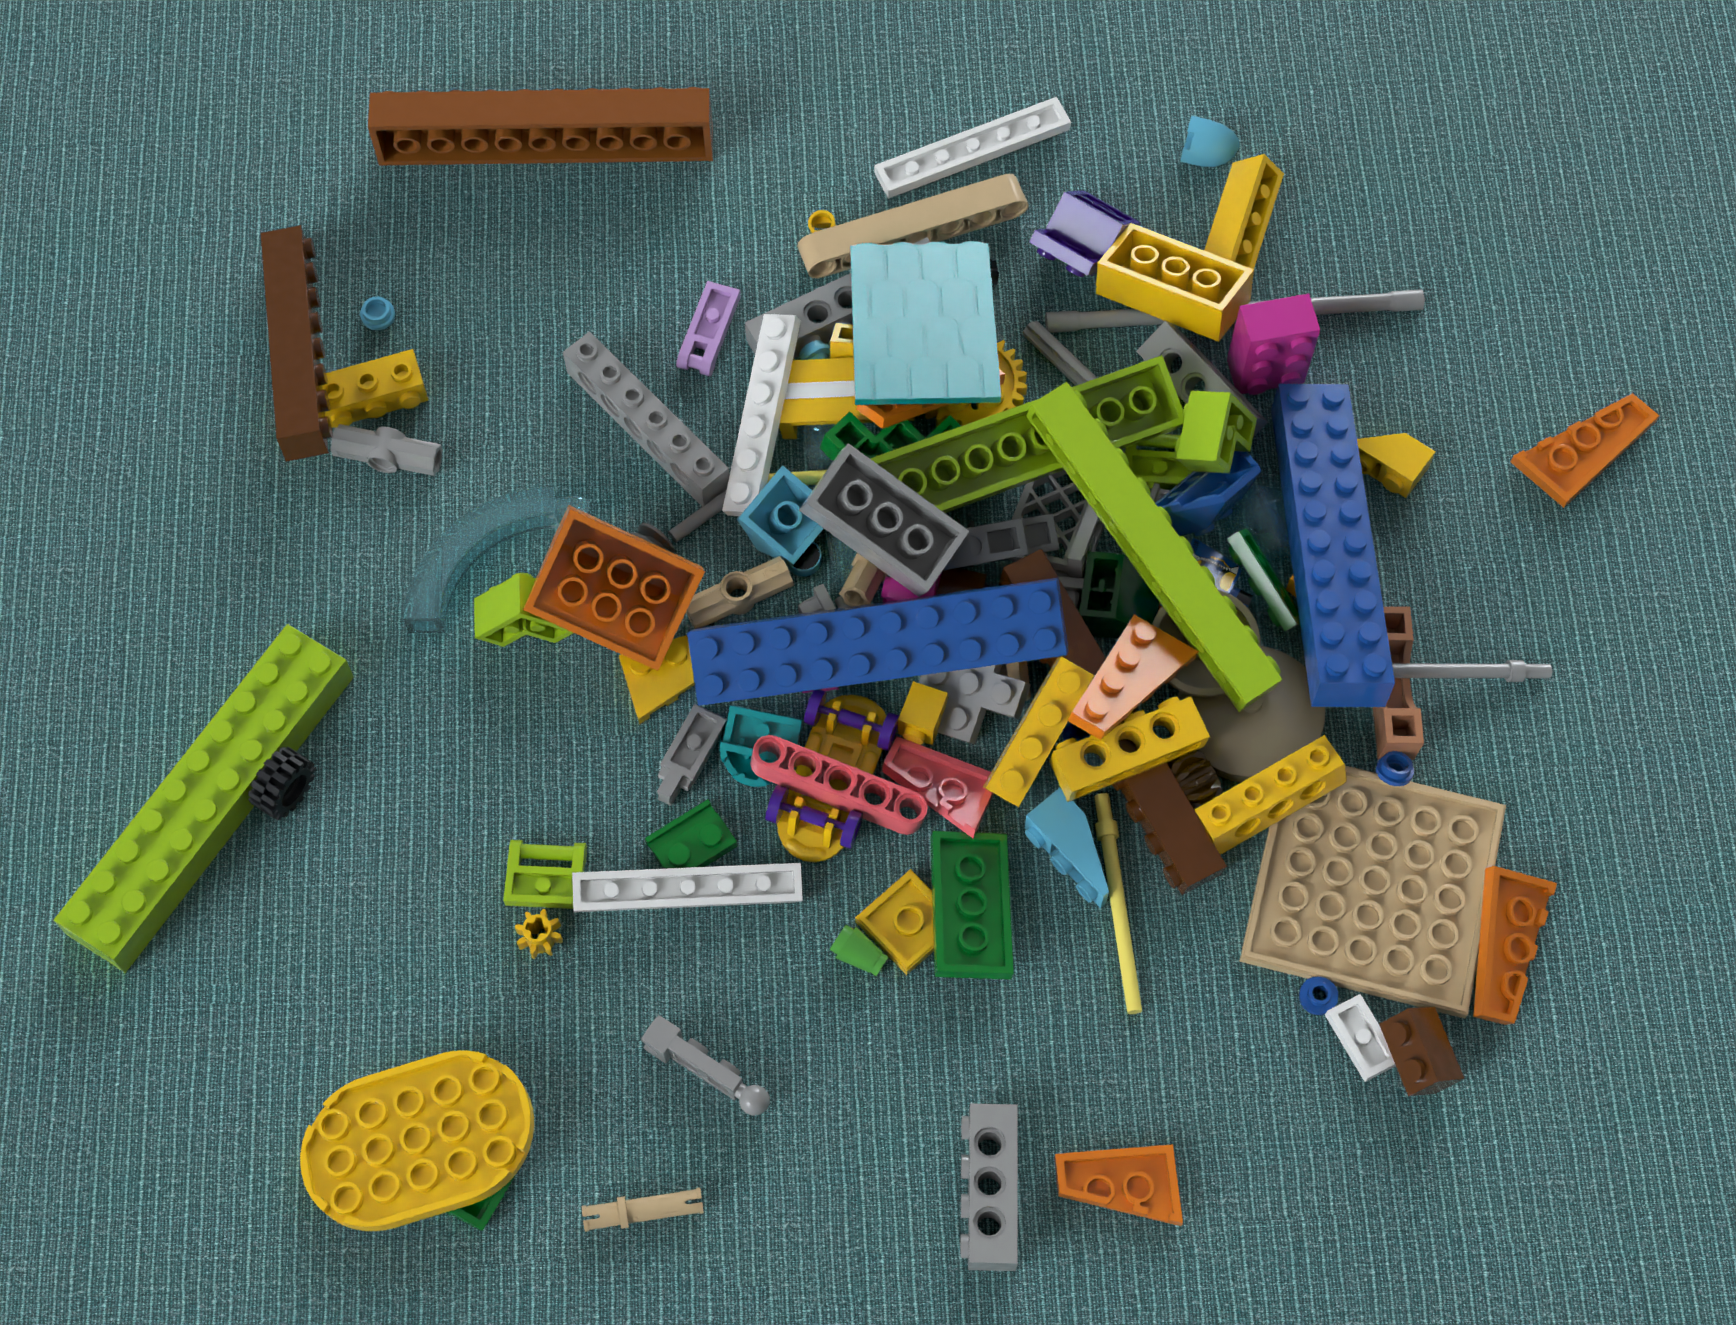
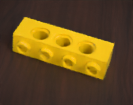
(1080, 778)
(1272, 794)

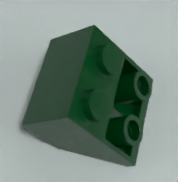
(1114, 594)

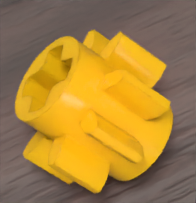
(532, 926)

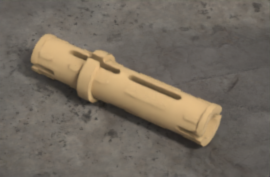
(642, 1209)

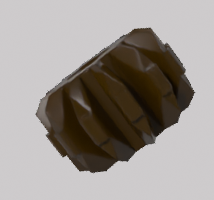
(1196, 778)

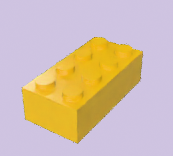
(1174, 281)

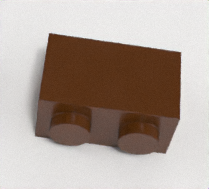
(1421, 1051)

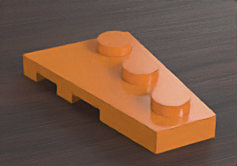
(1124, 1180)

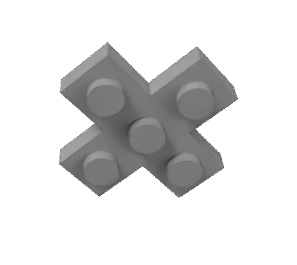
(972, 694)

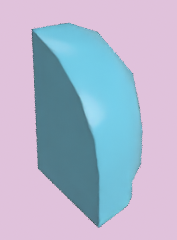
(1209, 143)

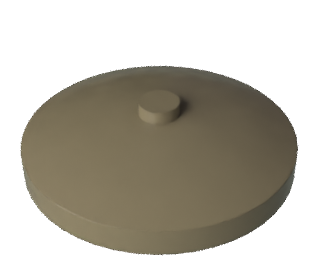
(1263, 731)

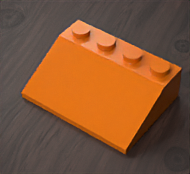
(613, 588)

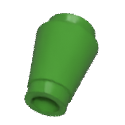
(858, 950)

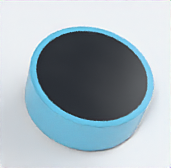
(808, 562)

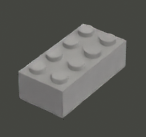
(884, 520)

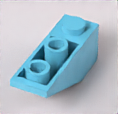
(1066, 836)

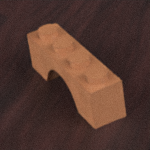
(1400, 722)

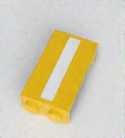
(819, 394)

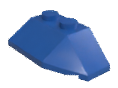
(1209, 495)

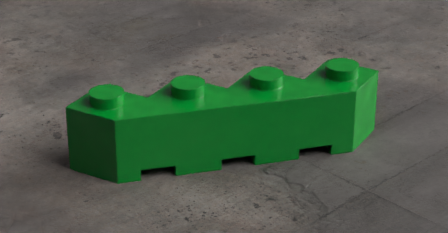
(852, 431)

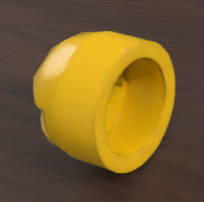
(821, 219)

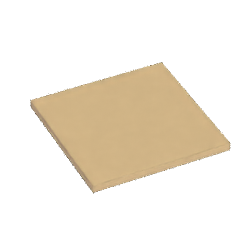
(1378, 891)

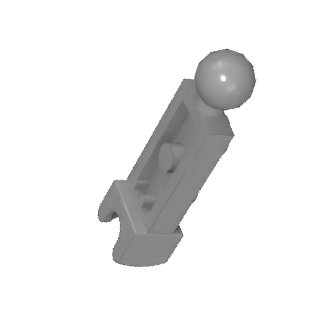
(666, 1042)

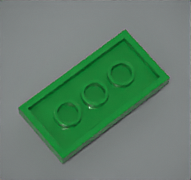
(971, 905)

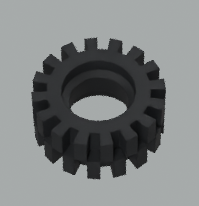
(282, 783)

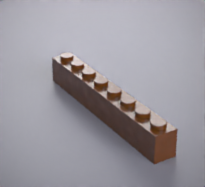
(295, 343)

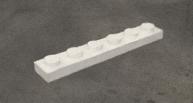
(972, 147)
(761, 411)
(687, 887)

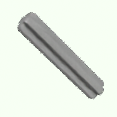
(1057, 353)

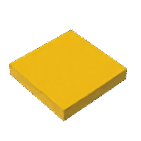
(902, 921)

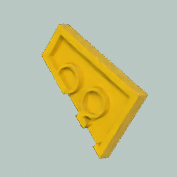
(655, 688)

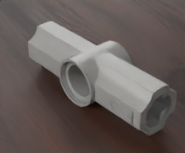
(386, 449)

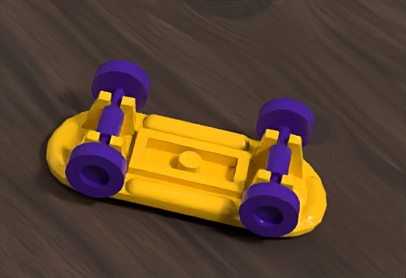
(846, 730)

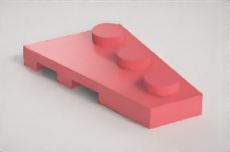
(945, 782)

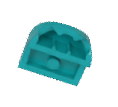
(743, 730)

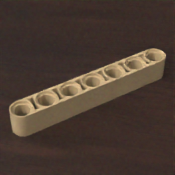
(933, 217)

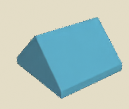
(775, 519)

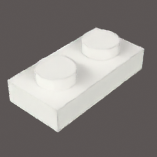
(1361, 1037)

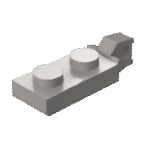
(689, 752)

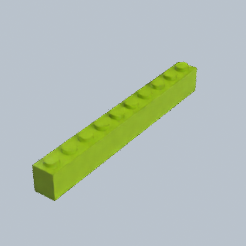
(1154, 546)

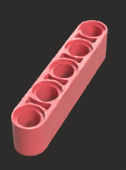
(827, 769)

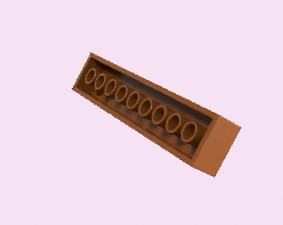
(541, 126)

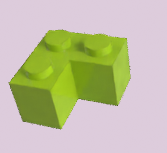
(1213, 430)
(501, 616)

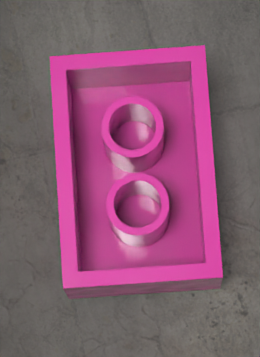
(1273, 343)

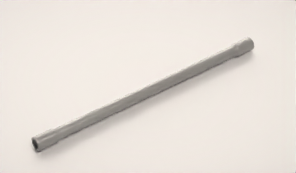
(1393, 301)

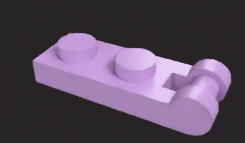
(708, 327)

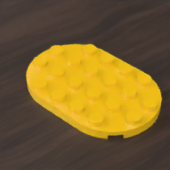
(417, 1141)

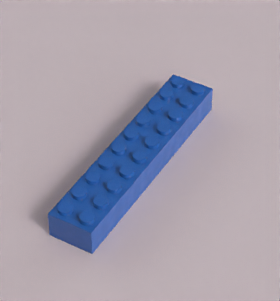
(1331, 547)
(878, 642)

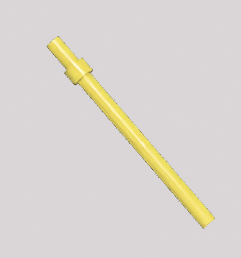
(1107, 833)

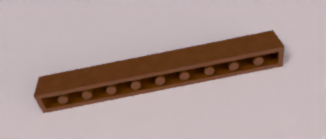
(1152, 795)

